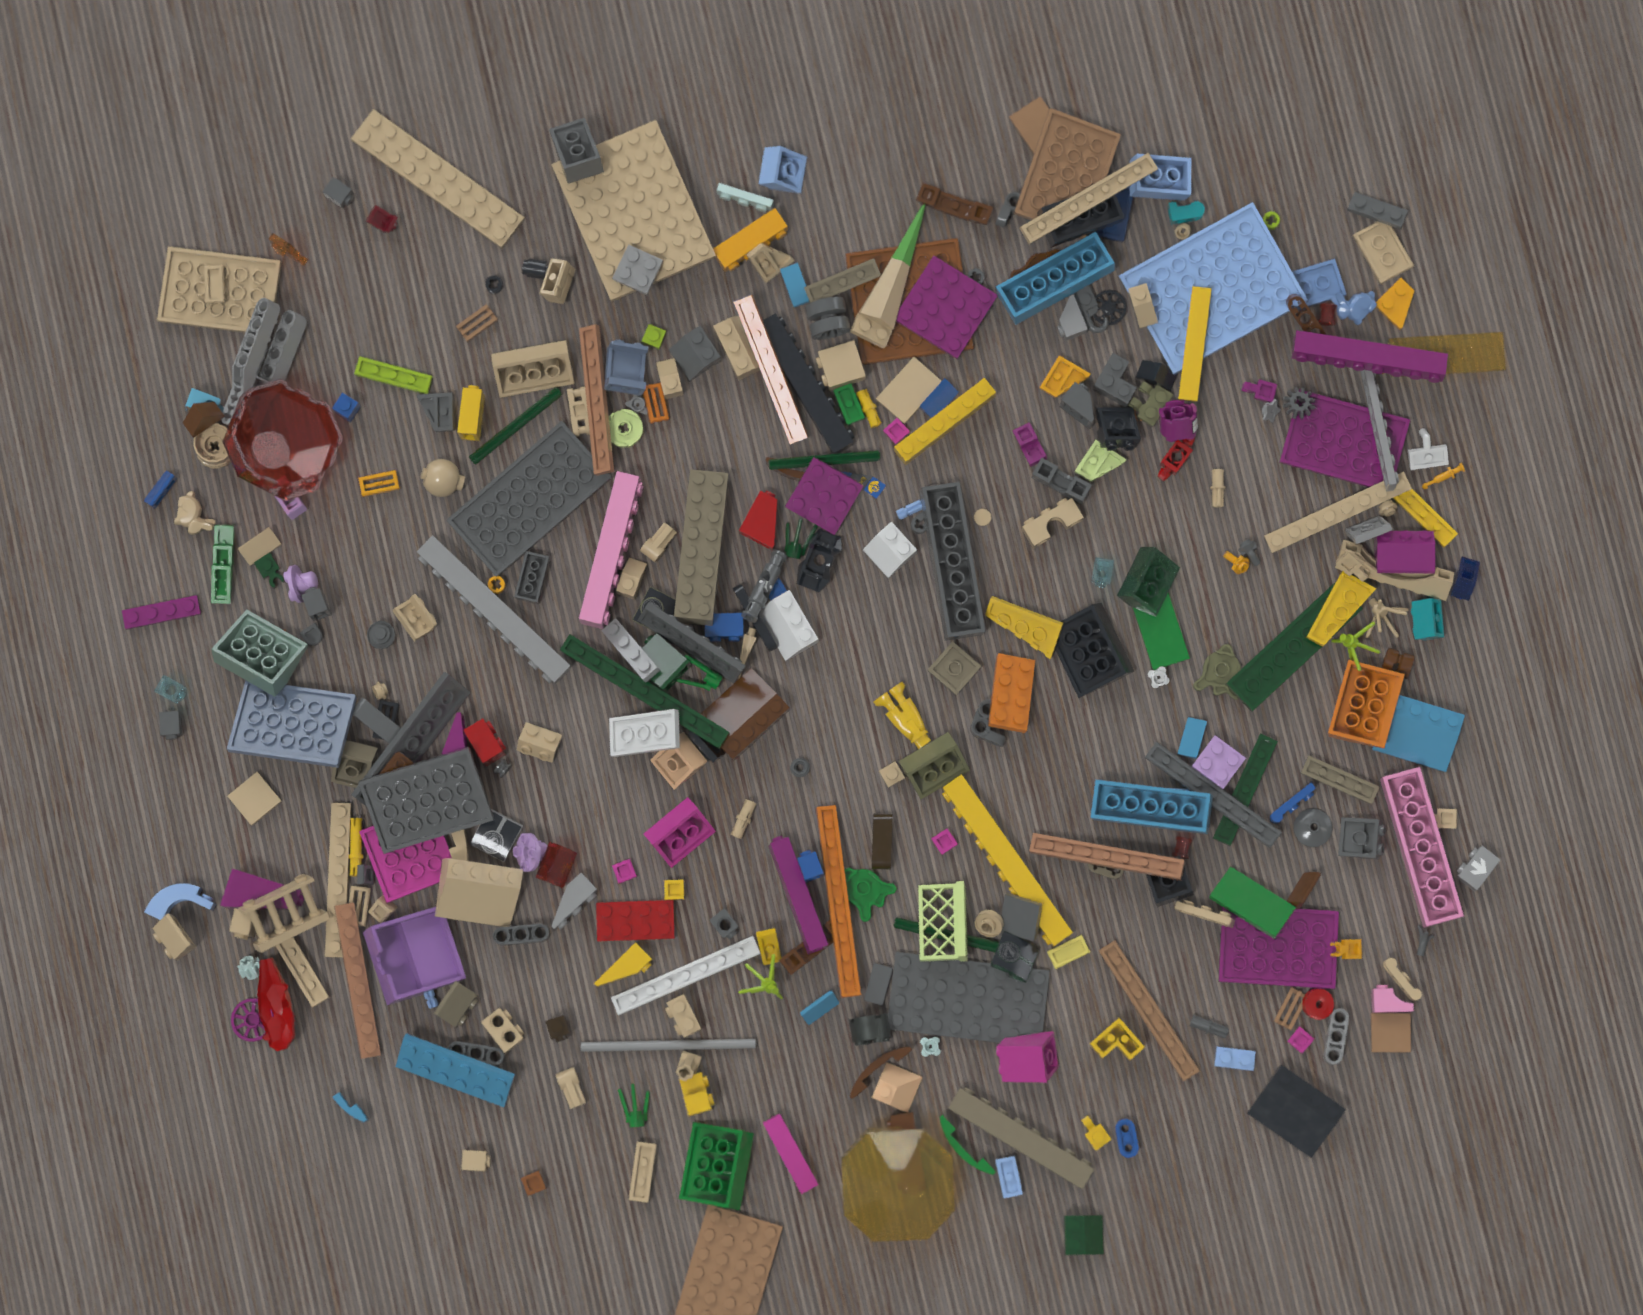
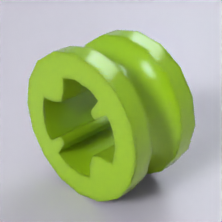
(1276, 217)

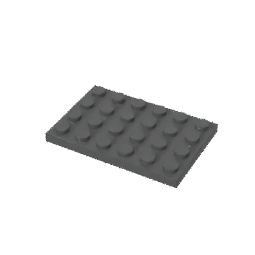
(426, 800)

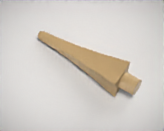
(748, 643)

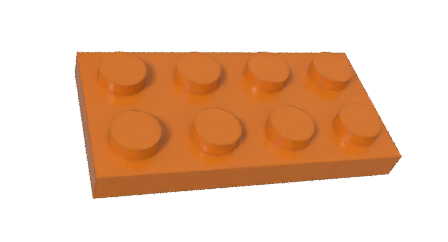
(1011, 693)

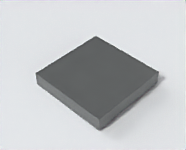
(1021, 916)

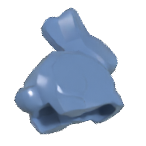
(1356, 307)

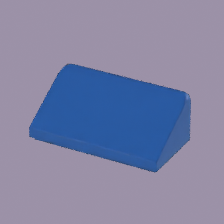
(939, 398)
(160, 489)

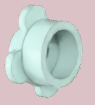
(926, 1050)

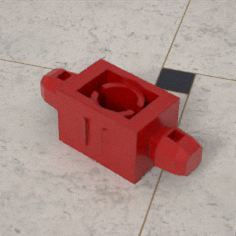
(1168, 468)

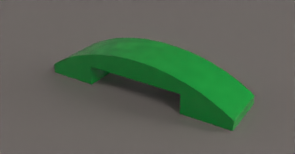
(982, 1165)

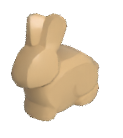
(189, 515)

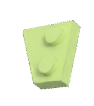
(1098, 462)

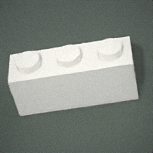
(788, 625)

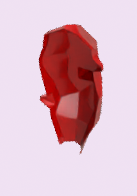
(274, 995)

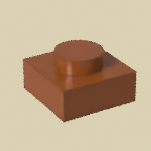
(533, 1183)

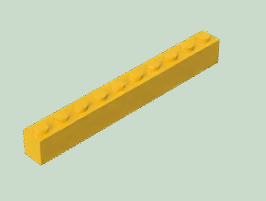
(1004, 857)

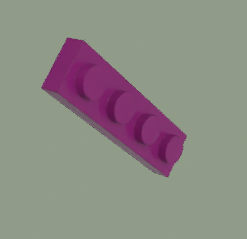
(161, 612)

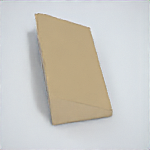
(259, 546)

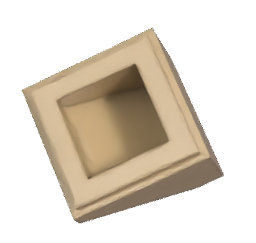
(381, 910)

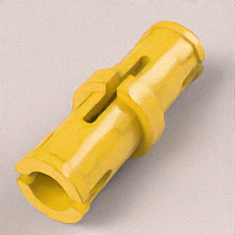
(869, 408)

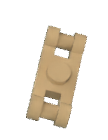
(578, 410)
(1401, 979)

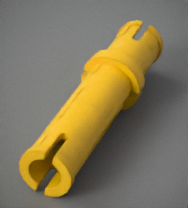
(355, 845)

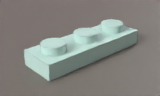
(744, 198)

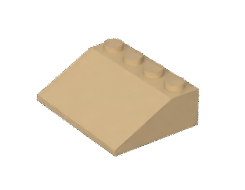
(478, 892)

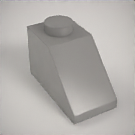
(1071, 321)

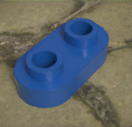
(1126, 1138)

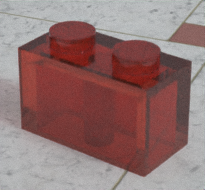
(556, 865)

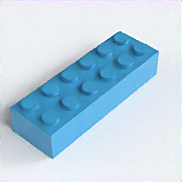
(1055, 278)
(1151, 806)

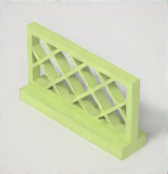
(959, 926)

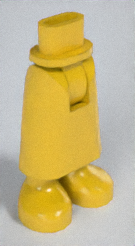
(904, 716)

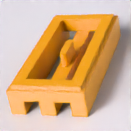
(381, 490)

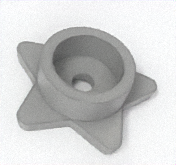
(637, 400)
(1270, 410)

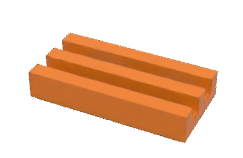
(648, 405)

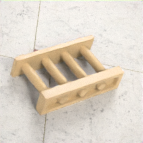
(298, 924)

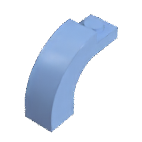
(170, 896)

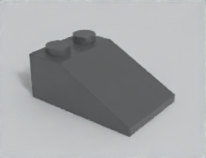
(576, 150)

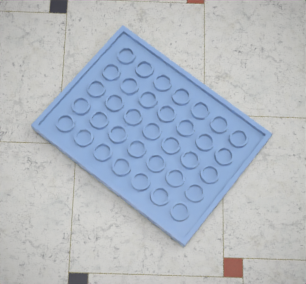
(1240, 267)

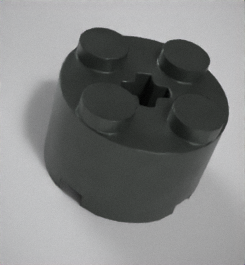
(870, 1028)

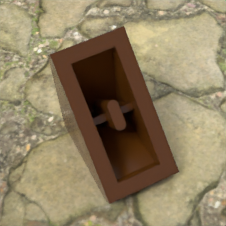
(202, 417)

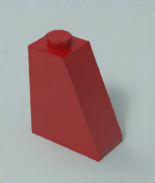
(761, 520)

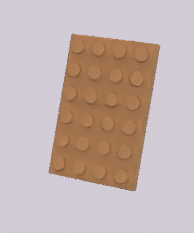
(1065, 162)
(729, 1264)

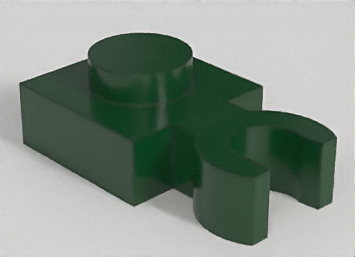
(268, 567)

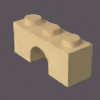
(1065, 512)

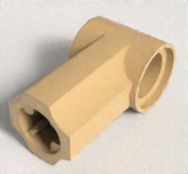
(655, 546)
(688, 1065)
(569, 1084)

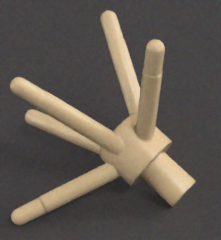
(1381, 611)

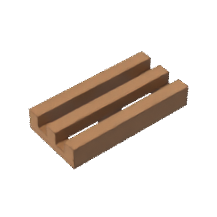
(485, 308)
(1283, 1023)

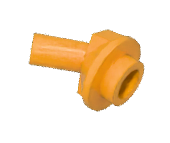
(1238, 563)

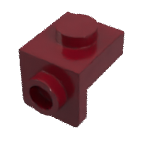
(381, 219)

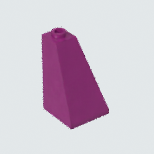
(246, 886)

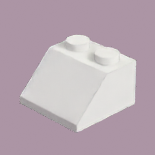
(890, 550)

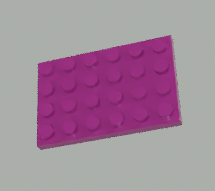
(1340, 441)
(1293, 958)

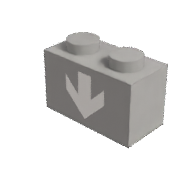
(1477, 868)

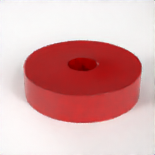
(1326, 1004)

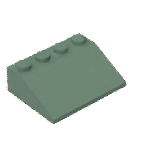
(259, 652)

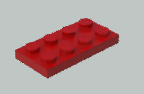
(635, 920)

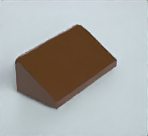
(1303, 888)

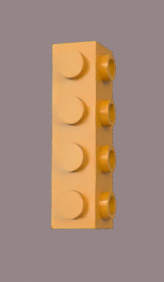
(762, 230)

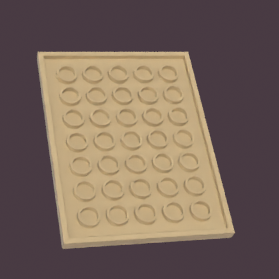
(637, 204)

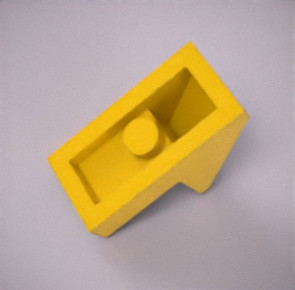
(768, 945)

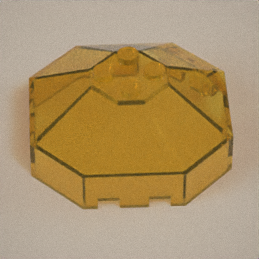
(897, 1184)

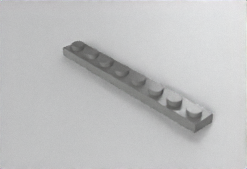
(1379, 426)

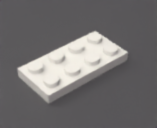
(644, 733)

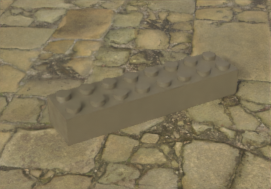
(701, 547)

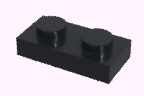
(710, 751)

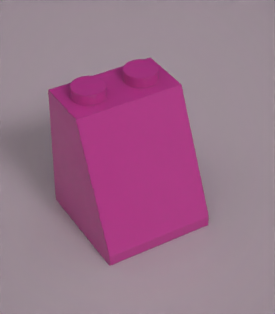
(1028, 1058)

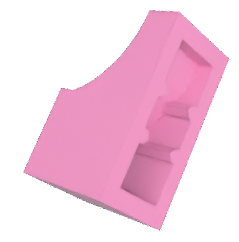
(1386, 1002)

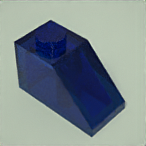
(1465, 578)

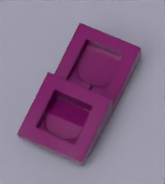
(1029, 444)

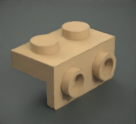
(415, 617)
(538, 742)

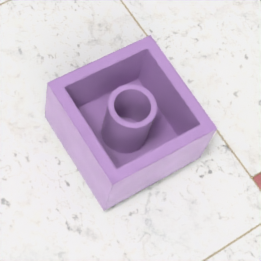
(1218, 762)

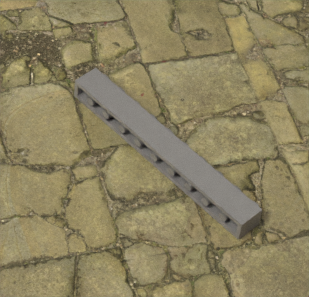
(494, 610)

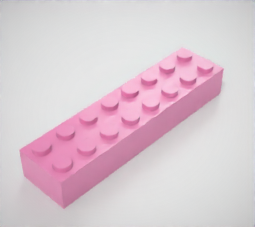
(610, 550)
(1421, 847)

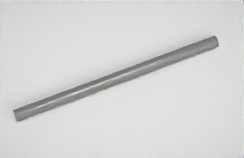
(668, 1045)

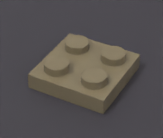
(954, 668)

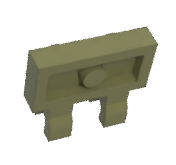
(1150, 410)

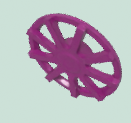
(251, 1020)

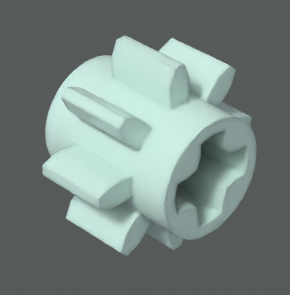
(249, 967)

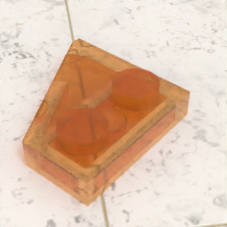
(283, 248)

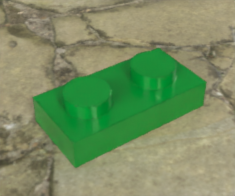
(849, 404)

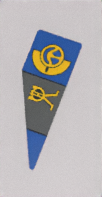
(870, 483)

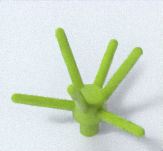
(1351, 642)
(767, 984)

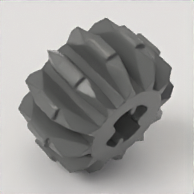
(1294, 408)

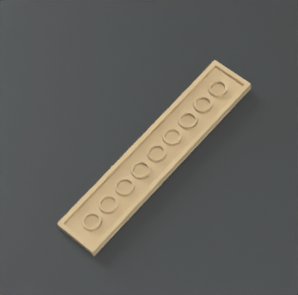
(437, 178)

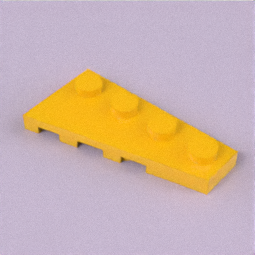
(1340, 605)
(1025, 624)

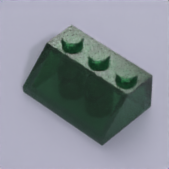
(1148, 580)

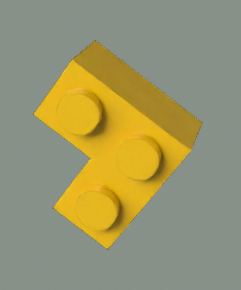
(1117, 1036)
(696, 1095)

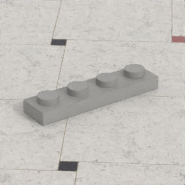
(630, 650)

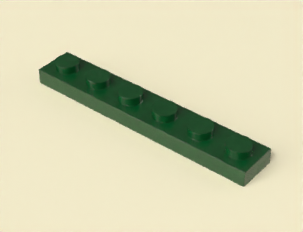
(1247, 785)

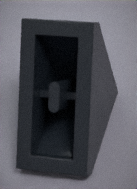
(1156, 374)

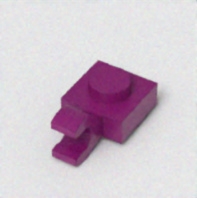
(1263, 390)

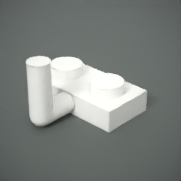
(1428, 455)

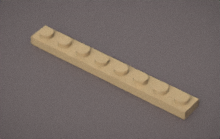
(1088, 198)
(1334, 514)
(338, 873)

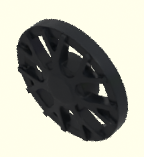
(1109, 307)

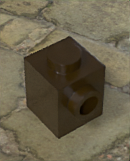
(558, 1028)

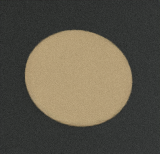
(982, 517)

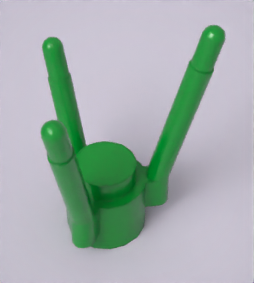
(711, 678)
(635, 1118)

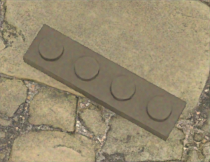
(842, 281)
(1340, 780)

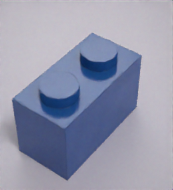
(726, 626)
(810, 866)

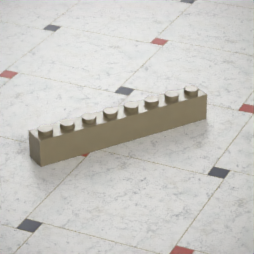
(1020, 1138)

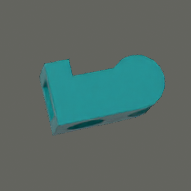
(1185, 213)

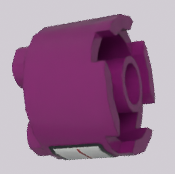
(1178, 420)

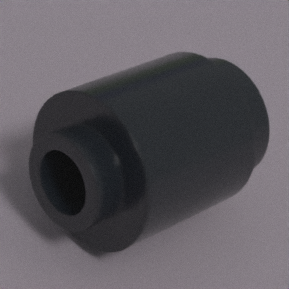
(535, 268)

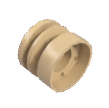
(203, 447)

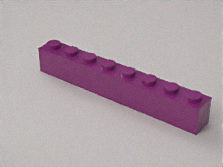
(1369, 356)

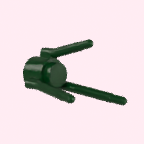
(794, 548)

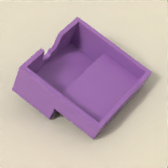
(413, 955)

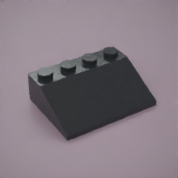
(1091, 650)
(1296, 1111)

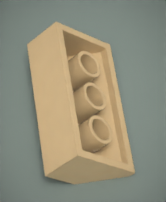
(532, 368)

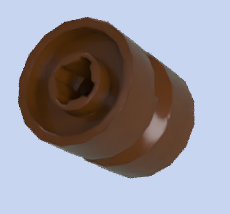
(1404, 662)

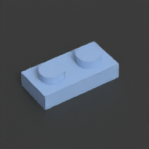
(1234, 1058)
(1009, 1177)

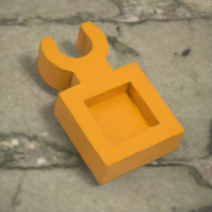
(1348, 949)

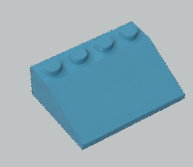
(1423, 733)

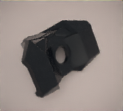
(815, 576)

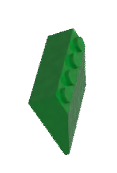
(716, 1166)

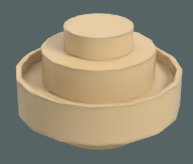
(989, 923)

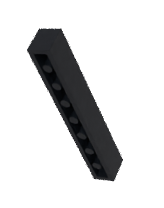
(807, 388)

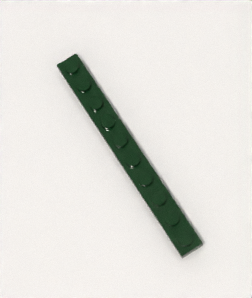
(643, 691)

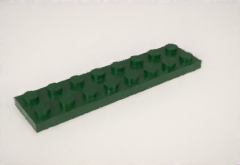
(1279, 658)

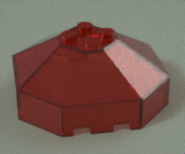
(282, 439)

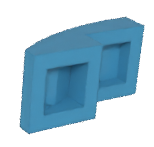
(795, 284)
(355, 1111)

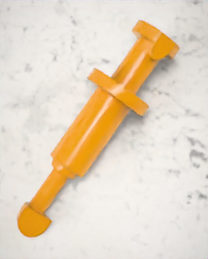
(1445, 475)

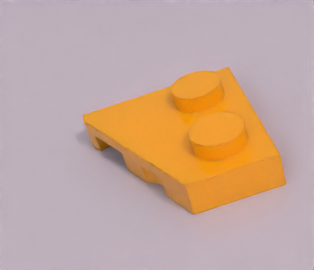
(1396, 302)
(1062, 377)

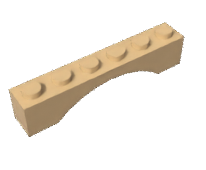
(1432, 585)

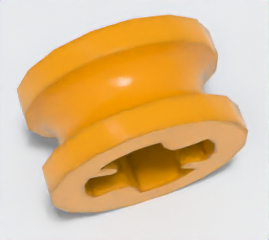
(502, 583)

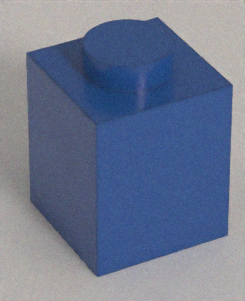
(346, 407)

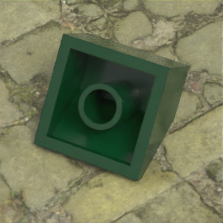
(1083, 1235)

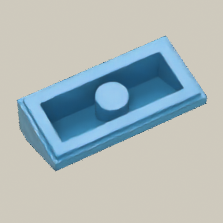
(1192, 737)
(819, 1007)

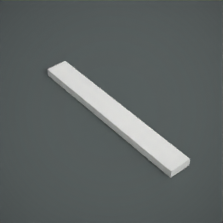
(685, 975)

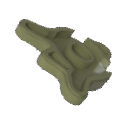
(1218, 670)

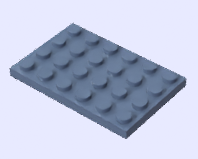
(294, 725)

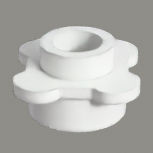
(1163, 677)

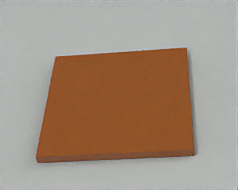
(902, 342)

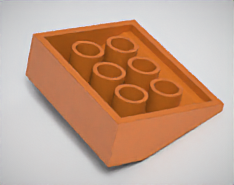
(1366, 705)

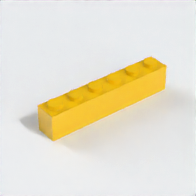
(945, 421)

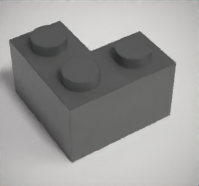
(1111, 384)

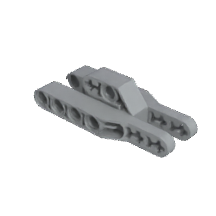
(254, 349)

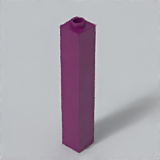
(797, 894)

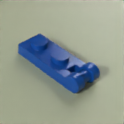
(1291, 805)

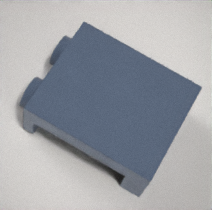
(625, 367)

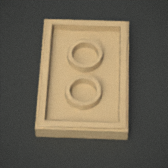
(1383, 251)
(908, 390)

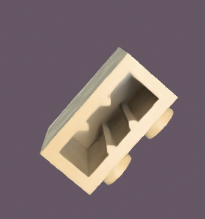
(840, 365)

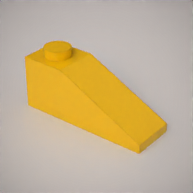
(629, 964)

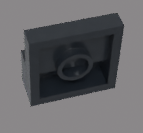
(1117, 428)

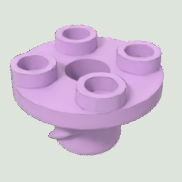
(299, 582)
(529, 851)

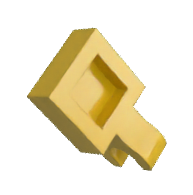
(1096, 1134)

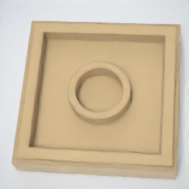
(254, 798)

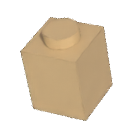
(475, 1160)

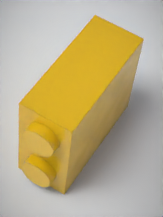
(471, 413)

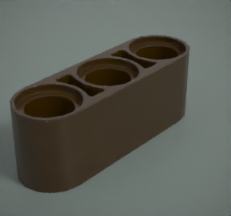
(882, 841)

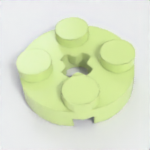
(633, 423)

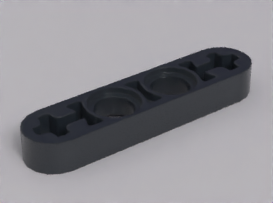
(759, 624)

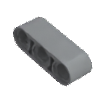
(1330, 1045)

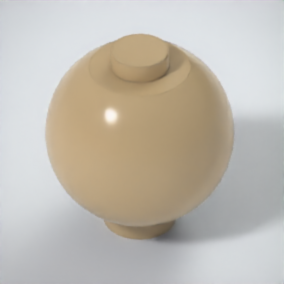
(442, 478)

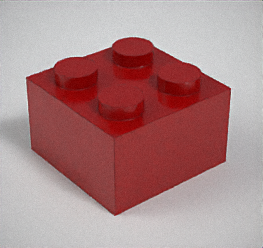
(484, 742)

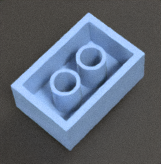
(1169, 182)

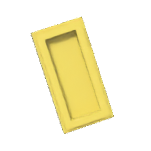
(1068, 952)

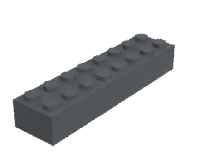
(952, 561)

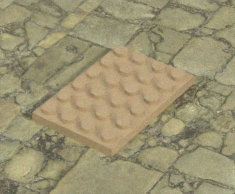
(245, 284)

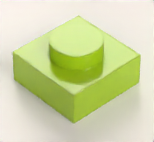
(653, 336)

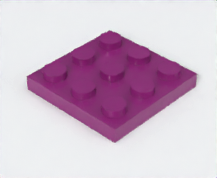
(824, 495)

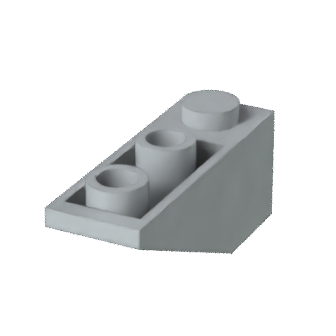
(575, 895)

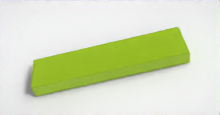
(393, 375)

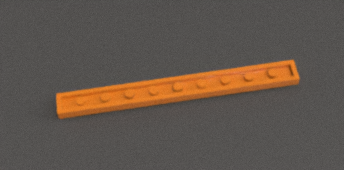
(838, 901)

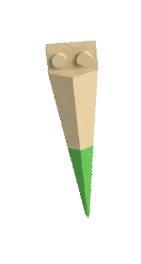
(881, 307)

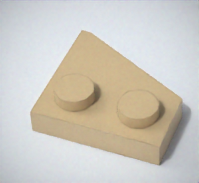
(768, 261)

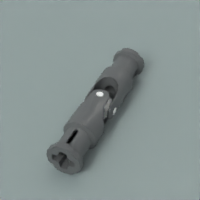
(764, 586)

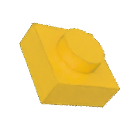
(674, 889)

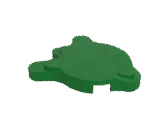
(866, 890)

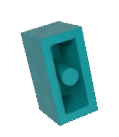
(1427, 619)

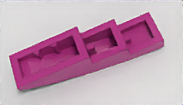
(790, 1153)

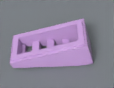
(294, 508)

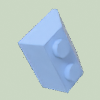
(782, 169)

